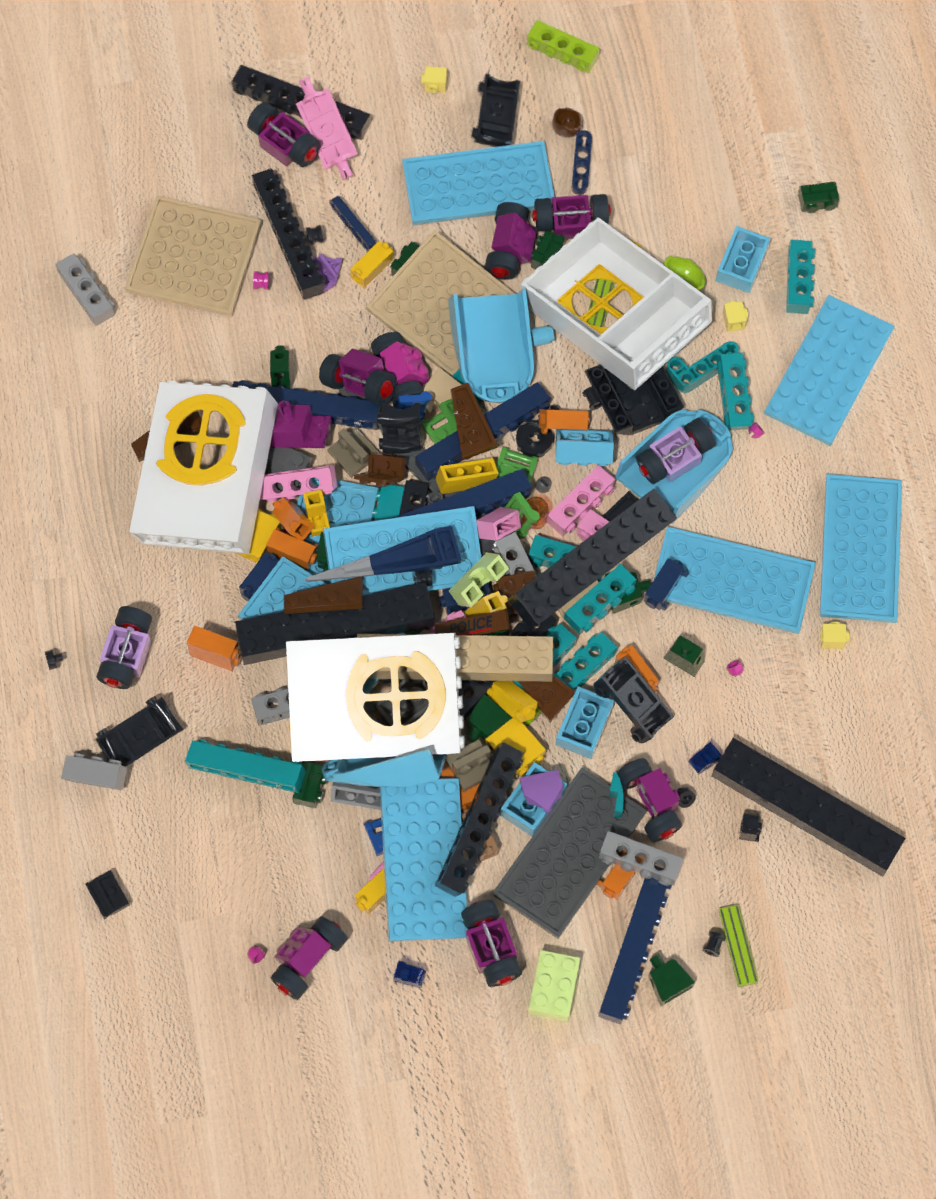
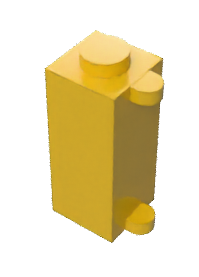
(372, 263)
(488, 604)
(513, 700)
(371, 894)

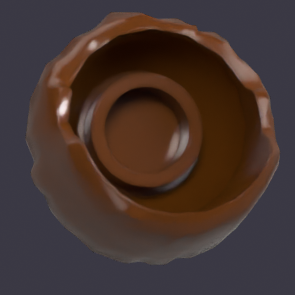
(566, 122)

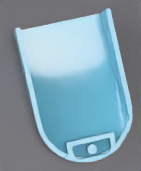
(493, 344)
(688, 487)
(386, 771)

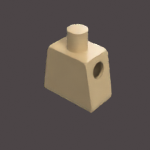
(439, 387)

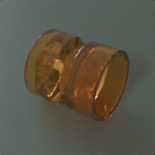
(541, 506)

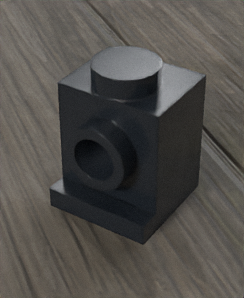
(750, 828)

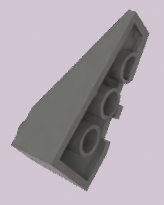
(286, 460)

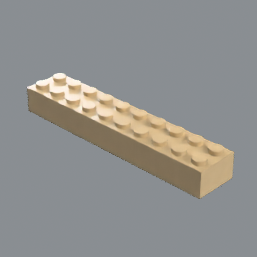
(492, 659)

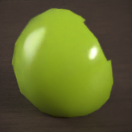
(686, 270)

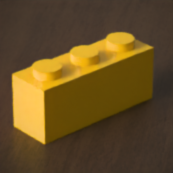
(465, 475)

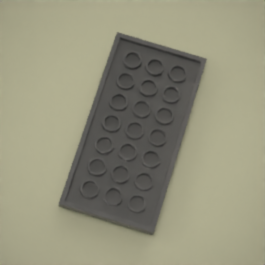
(562, 856)

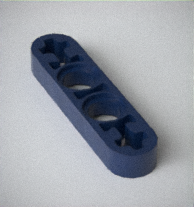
(581, 162)
(352, 223)

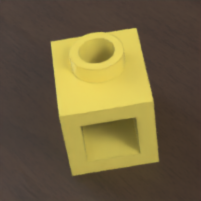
(434, 79)
(735, 316)
(834, 635)

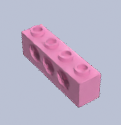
(325, 475)
(597, 478)

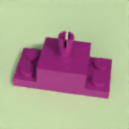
(299, 428)

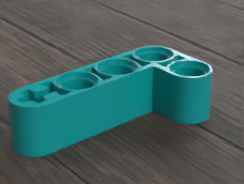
(704, 364)

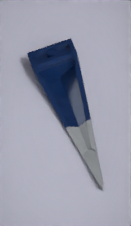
(424, 552)

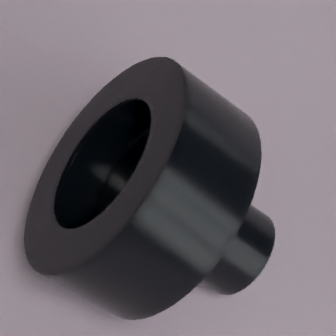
(52, 659)
(686, 797)

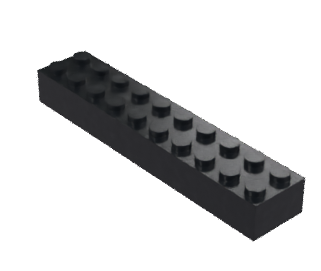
(592, 559)
(382, 613)
(808, 807)

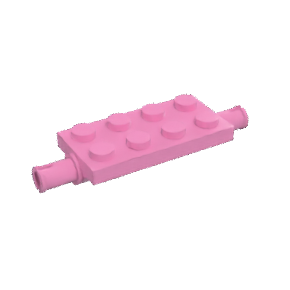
(327, 125)

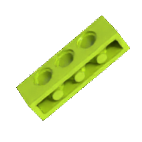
(571, 46)

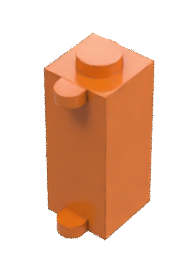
(563, 420)
(292, 518)
(293, 549)
(640, 665)
(617, 880)

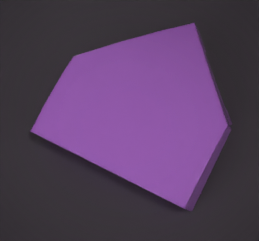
(329, 269)
(542, 789)

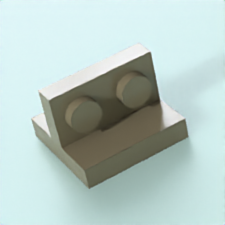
(352, 451)
(469, 764)

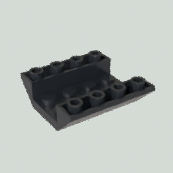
(632, 409)

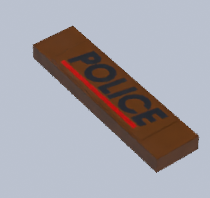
(476, 625)

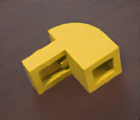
(316, 511)

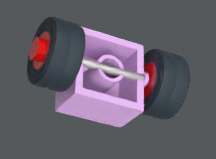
(676, 452)
(125, 648)

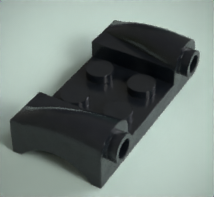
(496, 112)
(400, 429)
(635, 699)
(139, 732)

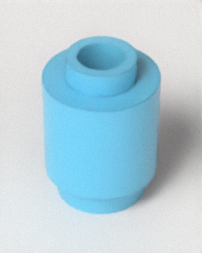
(542, 335)

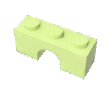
(487, 569)

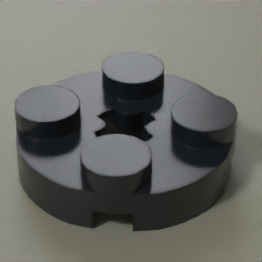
(531, 448)

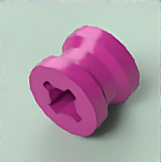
(261, 280)

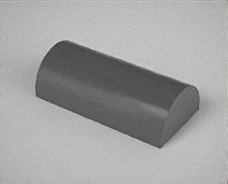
(409, 708)

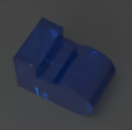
(705, 758)
(409, 975)

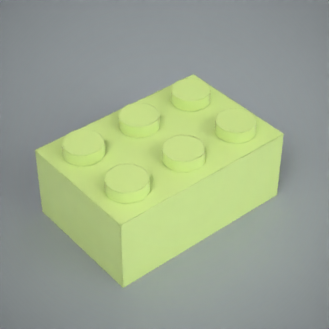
(554, 986)

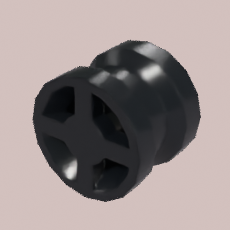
(314, 235)
(422, 577)

